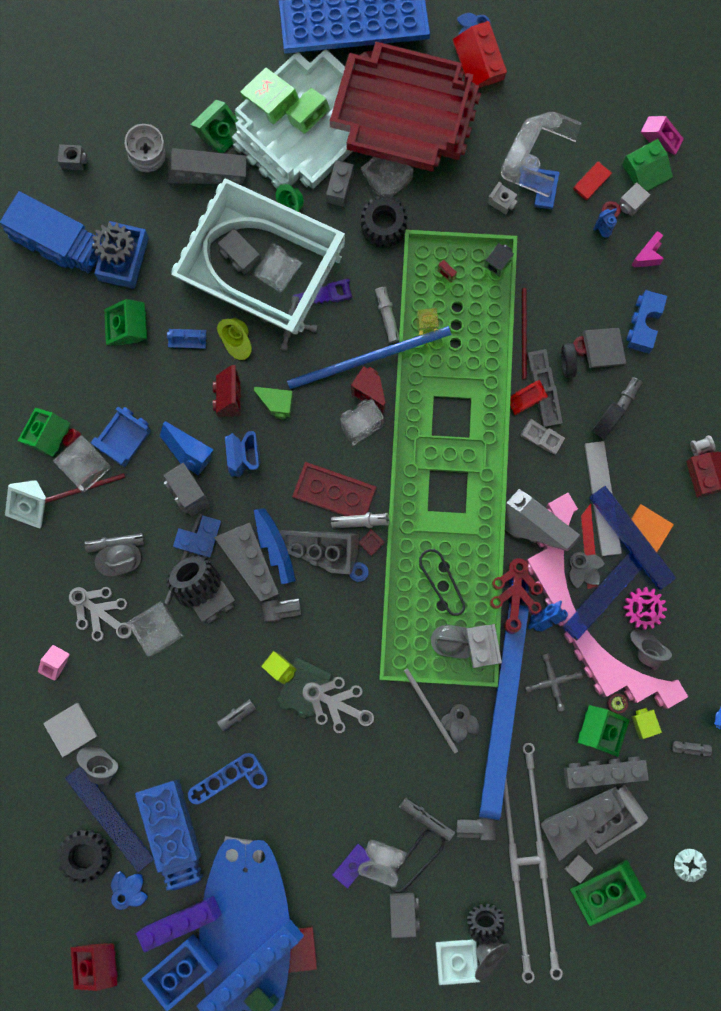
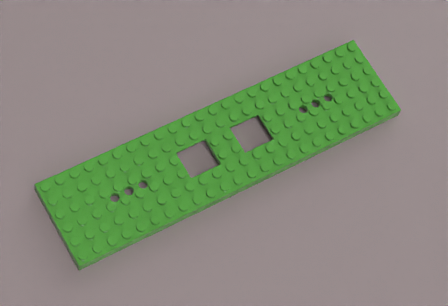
(470, 540)

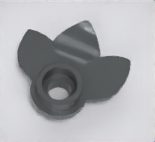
(587, 571)
(462, 725)

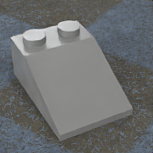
(620, 825)

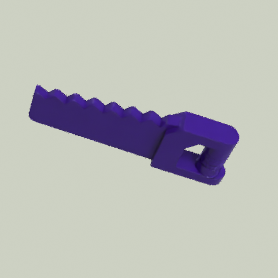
(329, 292)

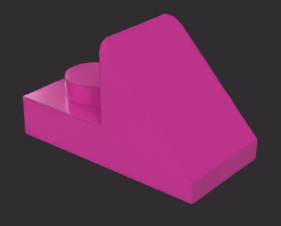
(648, 255)

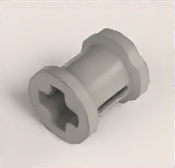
(702, 446)

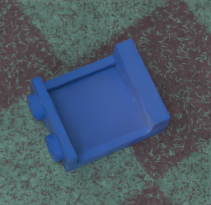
(122, 436)

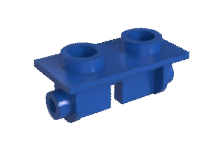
(606, 222)
(186, 338)
(552, 612)

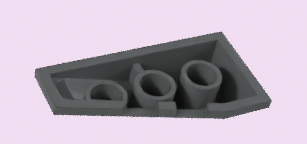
(534, 522)
(327, 550)

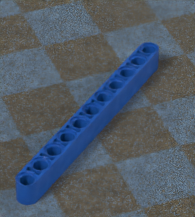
(503, 718)

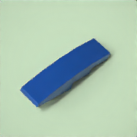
(270, 537)

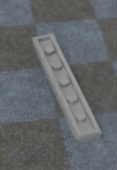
(600, 477)

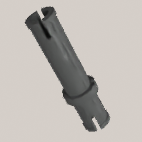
(97, 545)
(426, 819)

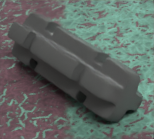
(692, 748)

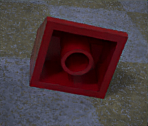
(368, 386)
(705, 473)
(94, 967)

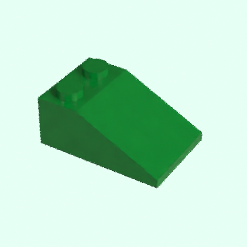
(608, 893)

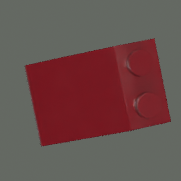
(227, 393)

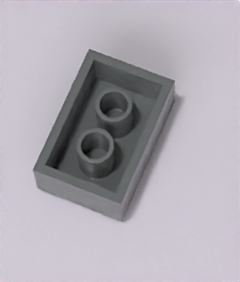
(185, 490)

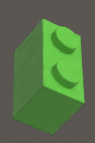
(307, 110)

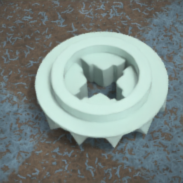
(682, 870)

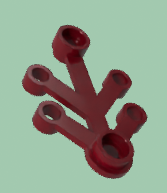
(516, 592)

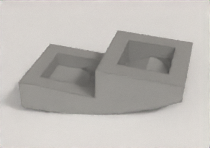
(542, 437)

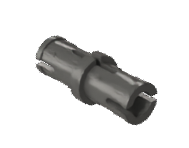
(629, 394)
(224, 723)

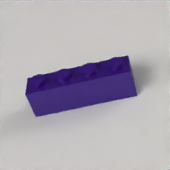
(178, 923)

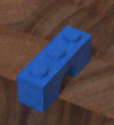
(641, 336)

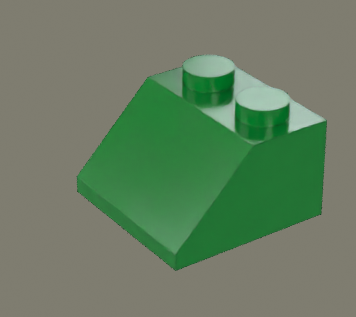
(216, 126)
(648, 166)
(125, 322)
(44, 431)
(603, 730)

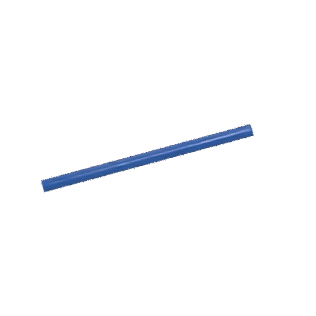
(369, 357)

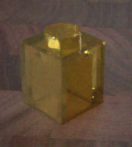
(427, 320)

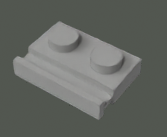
(483, 645)

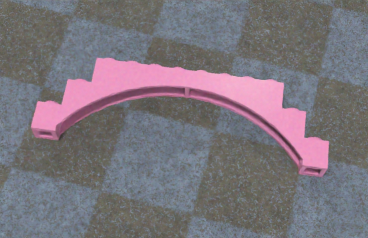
(605, 670)

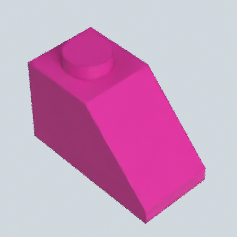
(662, 129)

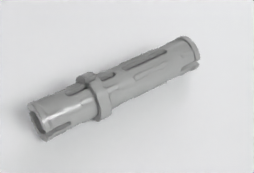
(385, 307)
(368, 520)

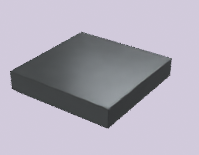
(604, 347)

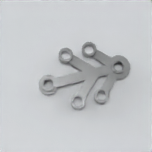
(97, 611)
(334, 703)

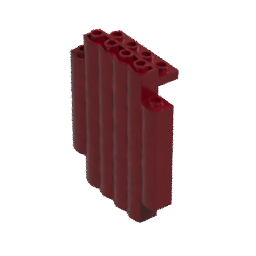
(405, 106)

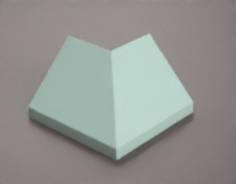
(26, 503)

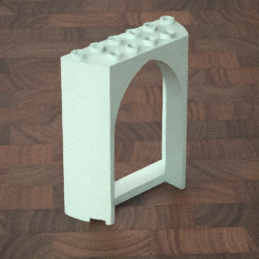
(242, 208)

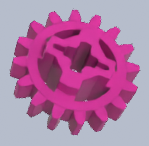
(650, 614)

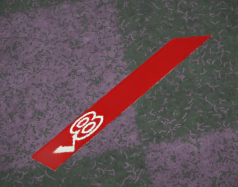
(588, 536)

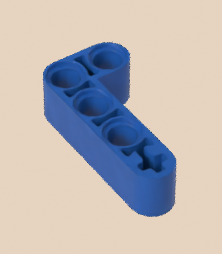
(225, 781)

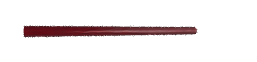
(524, 333)
(77, 490)

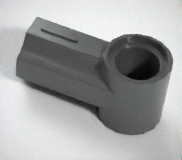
(276, 609)
(482, 829)

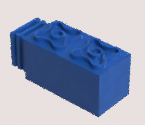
(50, 233)
(170, 834)

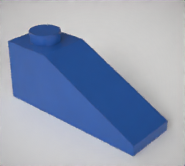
(186, 448)

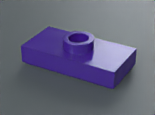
(348, 870)

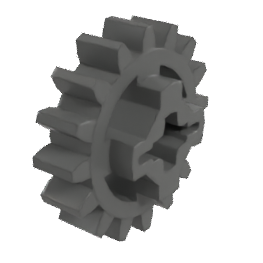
(119, 239)

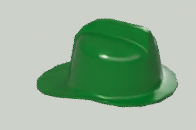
(290, 197)

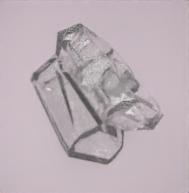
(277, 268)
(382, 863)

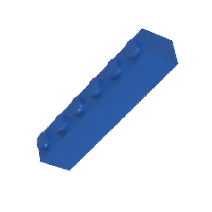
(251, 968)

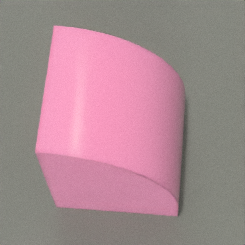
(53, 662)

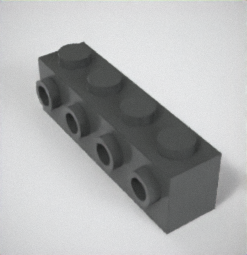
(605, 774)

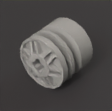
(143, 138)

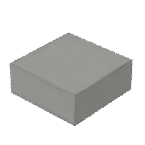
(578, 868)

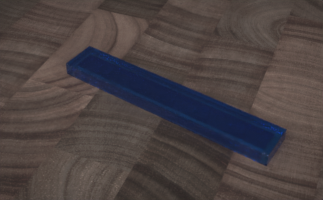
(632, 537)
(602, 596)
(110, 819)

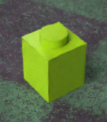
(279, 668)
(646, 723)

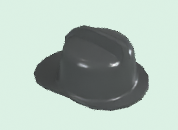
(118, 559)
(450, 641)
(650, 649)
(97, 764)
(489, 957)

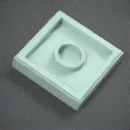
(456, 962)

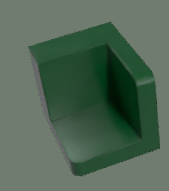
(260, 1001)

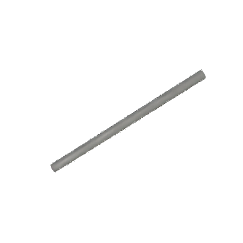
(430, 710)

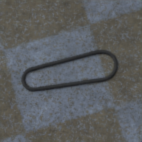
(434, 587)
(423, 868)

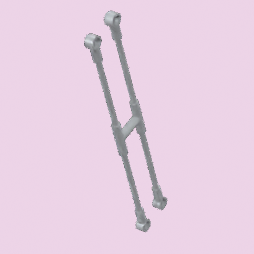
(539, 859)

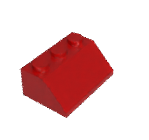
(480, 54)

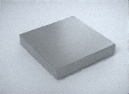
(70, 729)

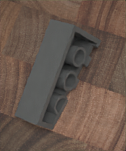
(205, 167)
(247, 557)
(579, 822)

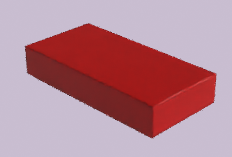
(592, 181)
(527, 397)

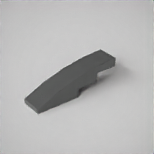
(540, 370)

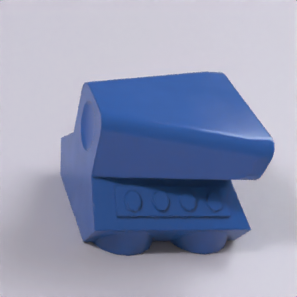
(242, 454)

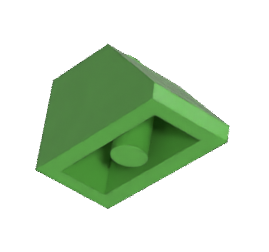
(276, 401)

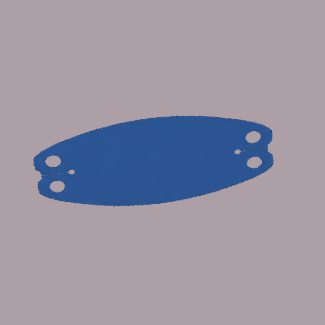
(252, 912)

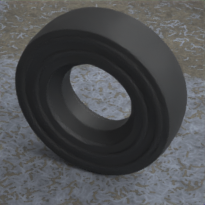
(569, 360)

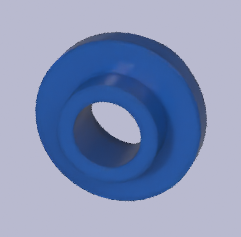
(363, 567)

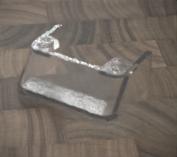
(523, 167)

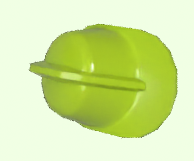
(235, 337)

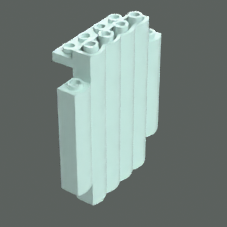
(281, 148)

